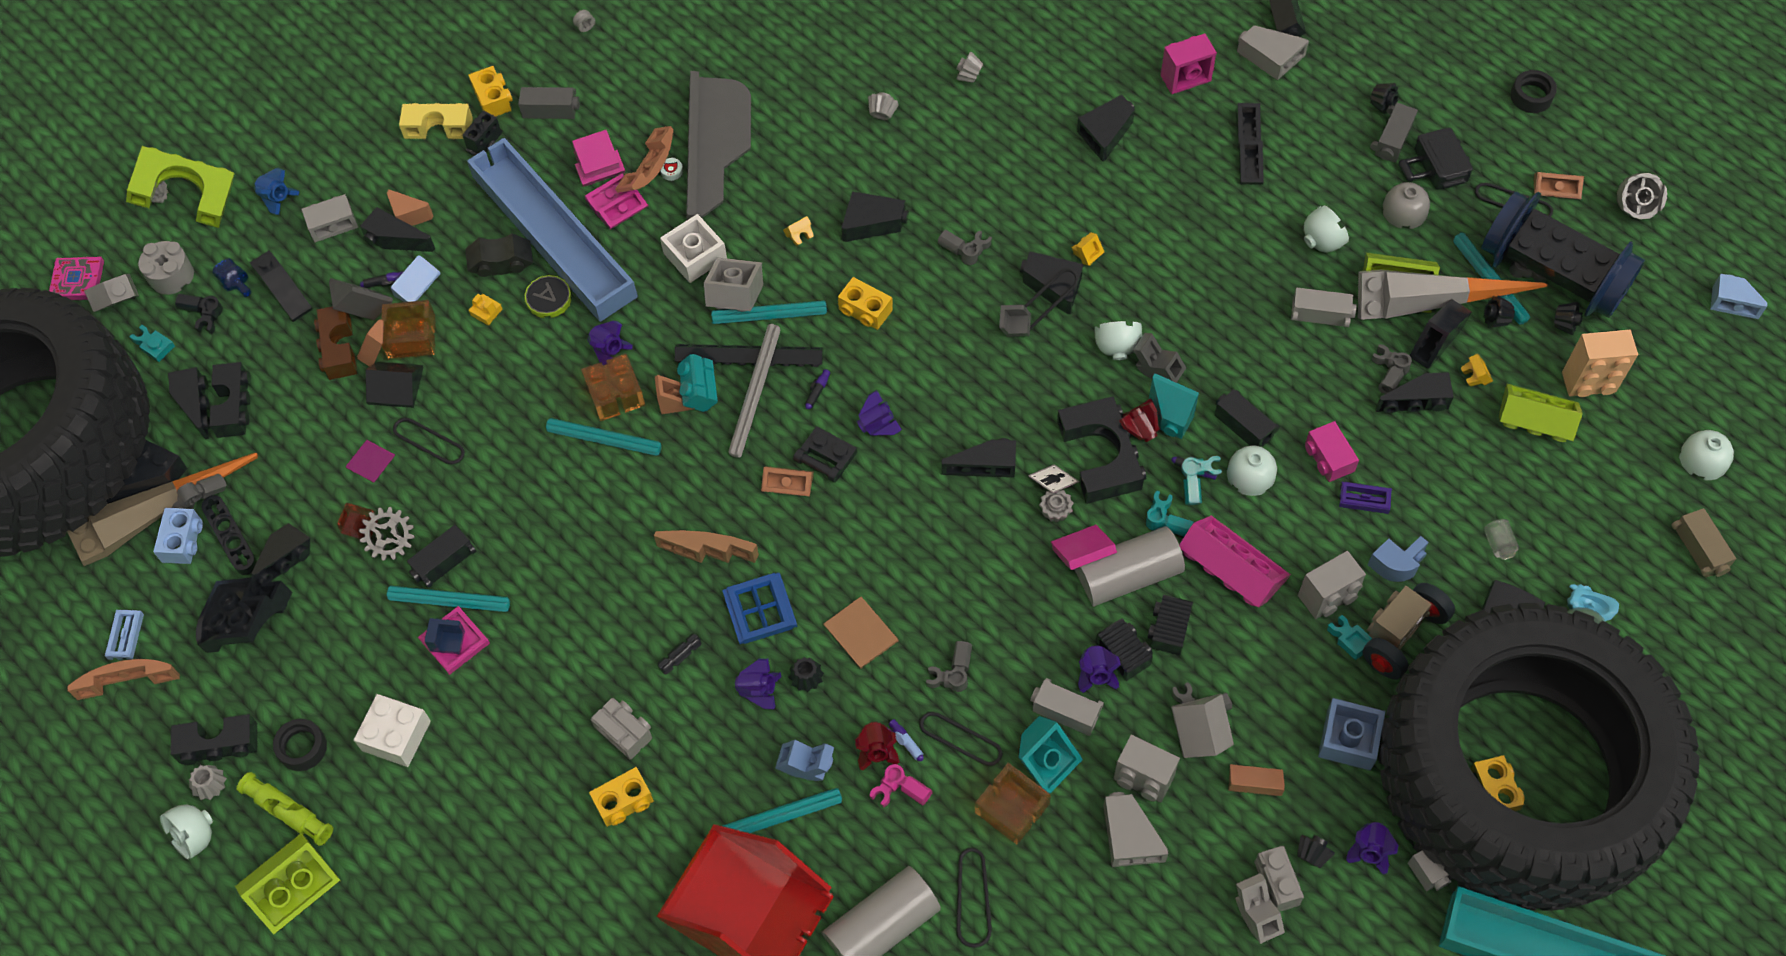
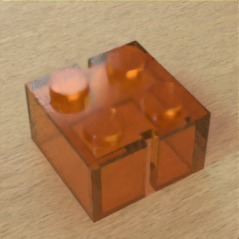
(408, 329)
(611, 382)
(1014, 805)

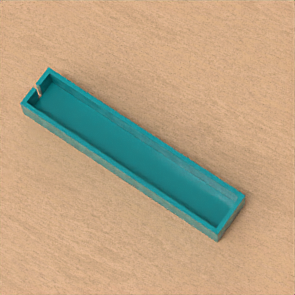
(1495, 928)

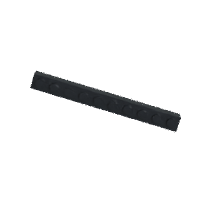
(748, 354)

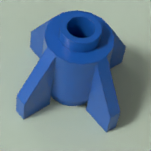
(272, 189)

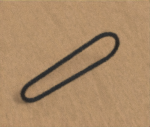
(960, 896)

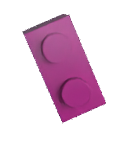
(1331, 451)

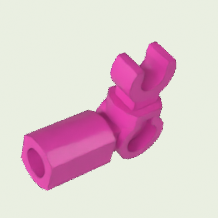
(896, 778)

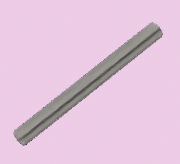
(754, 391)

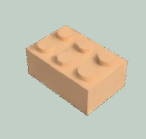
(1599, 363)

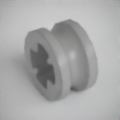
(584, 20)

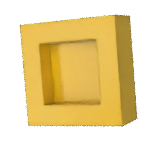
(801, 226)
(1088, 249)
(484, 309)
(1479, 370)

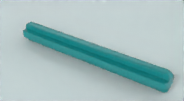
(1486, 272)
(770, 312)
(603, 436)
(448, 598)
(787, 811)

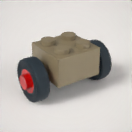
(1399, 621)

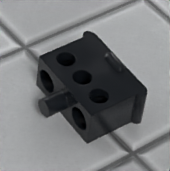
(482, 133)

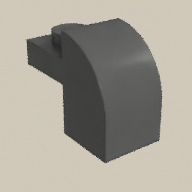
(1158, 361)

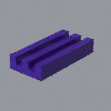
(1365, 501)

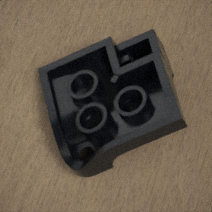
(236, 613)

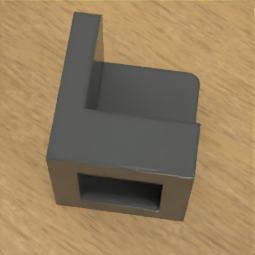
(1015, 320)

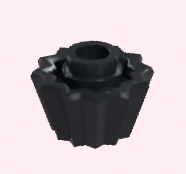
(1384, 96)
(1498, 312)
(1568, 317)
(806, 674)
(1314, 850)

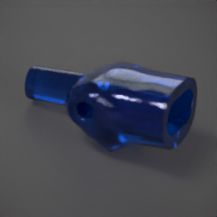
(232, 276)

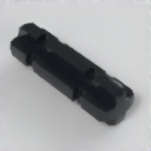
(679, 653)

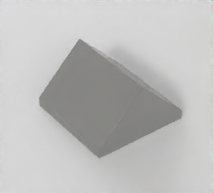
(1203, 727)

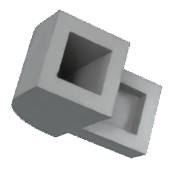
(1258, 910)

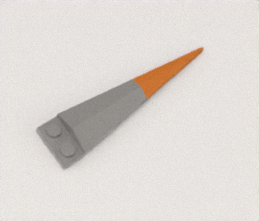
(1402, 293)

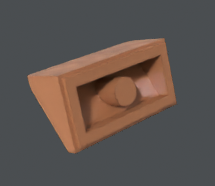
(1558, 185)
(372, 344)
(787, 481)
(1256, 780)

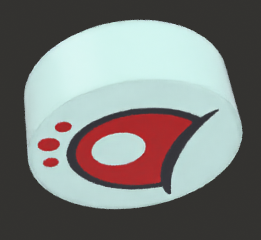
(671, 169)

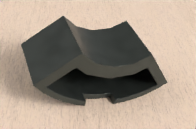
(498, 255)

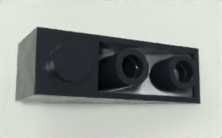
(188, 391)
(1425, 392)
(280, 553)

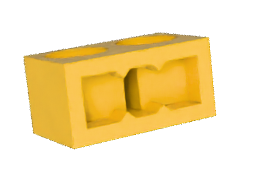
(490, 91)
(867, 299)
(1505, 784)
(618, 791)

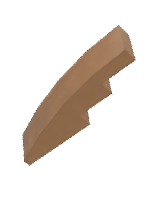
(698, 544)

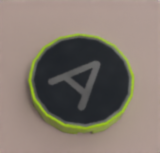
(548, 296)

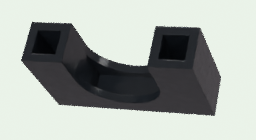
(1102, 419)

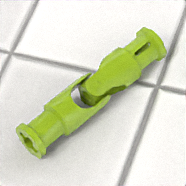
(287, 810)

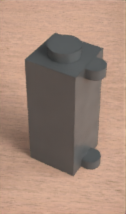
(548, 102)
(1395, 132)

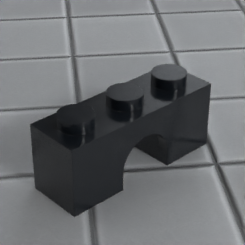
(231, 416)
(236, 740)

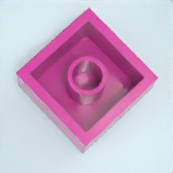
(1188, 63)

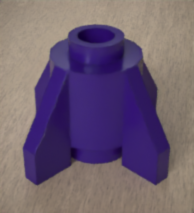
(606, 340)
(876, 417)
(1097, 668)
(756, 683)
(1373, 845)

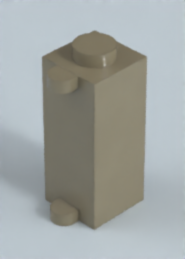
(1705, 543)

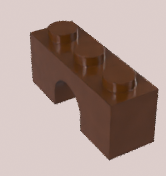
(336, 359)

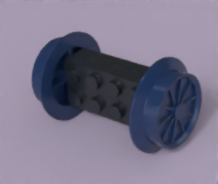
(1562, 254)

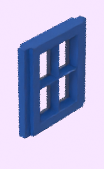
(780, 601)

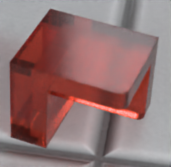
(351, 520)

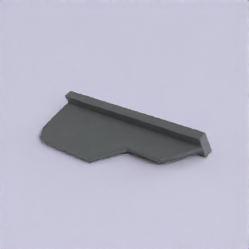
(716, 138)

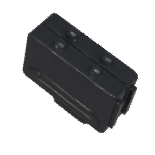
(1441, 158)

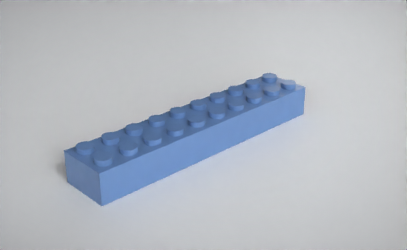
(553, 230)

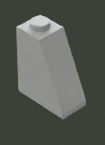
(1272, 50)
(1130, 833)

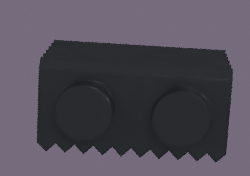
(1171, 624)
(1123, 642)

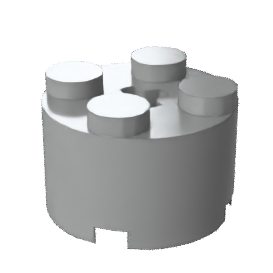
(165, 267)

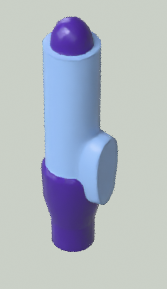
(904, 739)

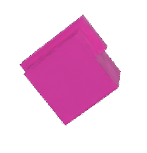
(596, 158)

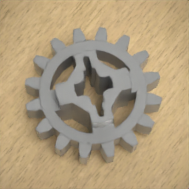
(380, 544)

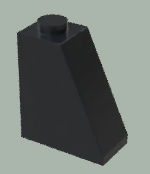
(1106, 125)
(873, 216)
(1041, 268)
(1440, 333)

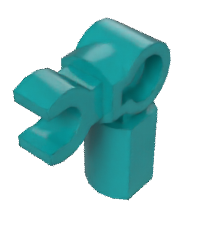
(1192, 486)
(1157, 517)

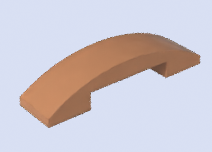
(659, 147)
(92, 683)

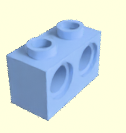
(172, 535)

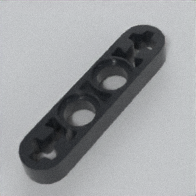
(229, 534)

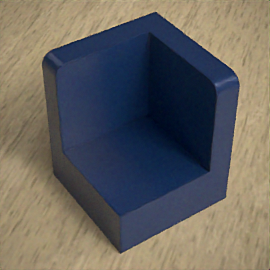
(444, 636)

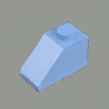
(1737, 297)

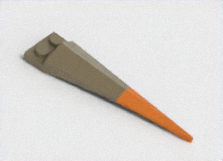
(131, 515)

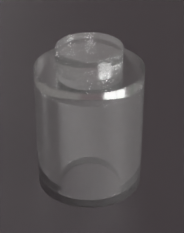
(1501, 539)

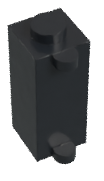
(1288, 17)
(1245, 419)
(440, 556)

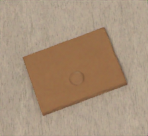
(860, 632)

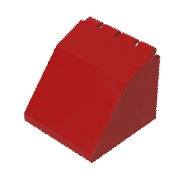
(746, 897)

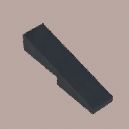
(1249, 143)

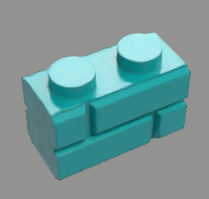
(697, 383)

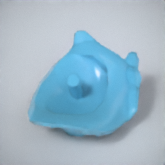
(1584, 597)

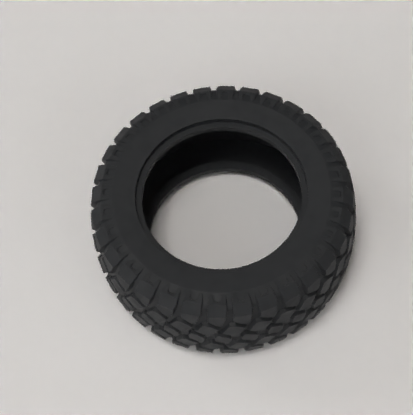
(87, 432)
(1598, 681)

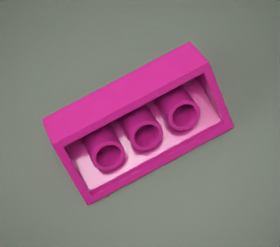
(1233, 561)

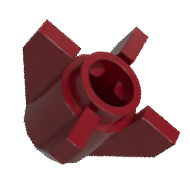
(1141, 421)
(876, 745)

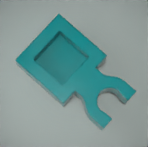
(153, 344)
(1350, 638)

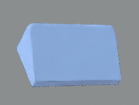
(414, 280)

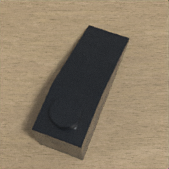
(392, 233)
(280, 286)
(987, 459)

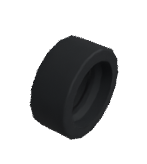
(1538, 79)
(287, 731)

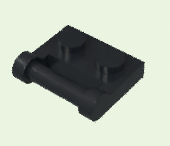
(828, 448)

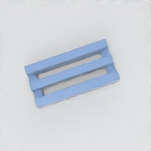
(133, 636)

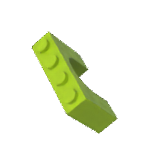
(156, 166)

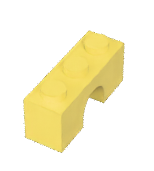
(419, 118)

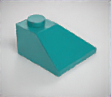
(1174, 405)
(1047, 753)

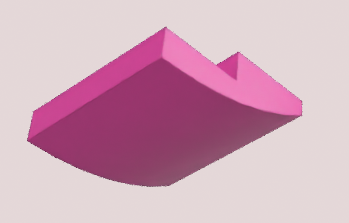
(615, 206)

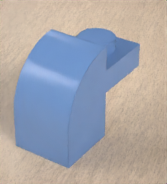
(1397, 564)
(805, 761)

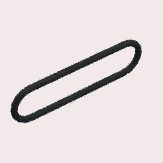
(1508, 191)
(1059, 300)
(432, 432)
(965, 729)

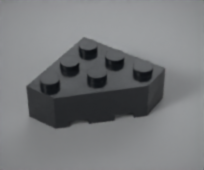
(154, 468)

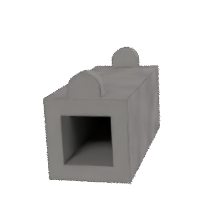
(1323, 307)
(1066, 707)

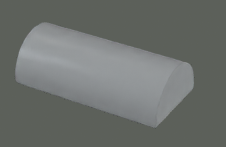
(1133, 567)
(883, 917)

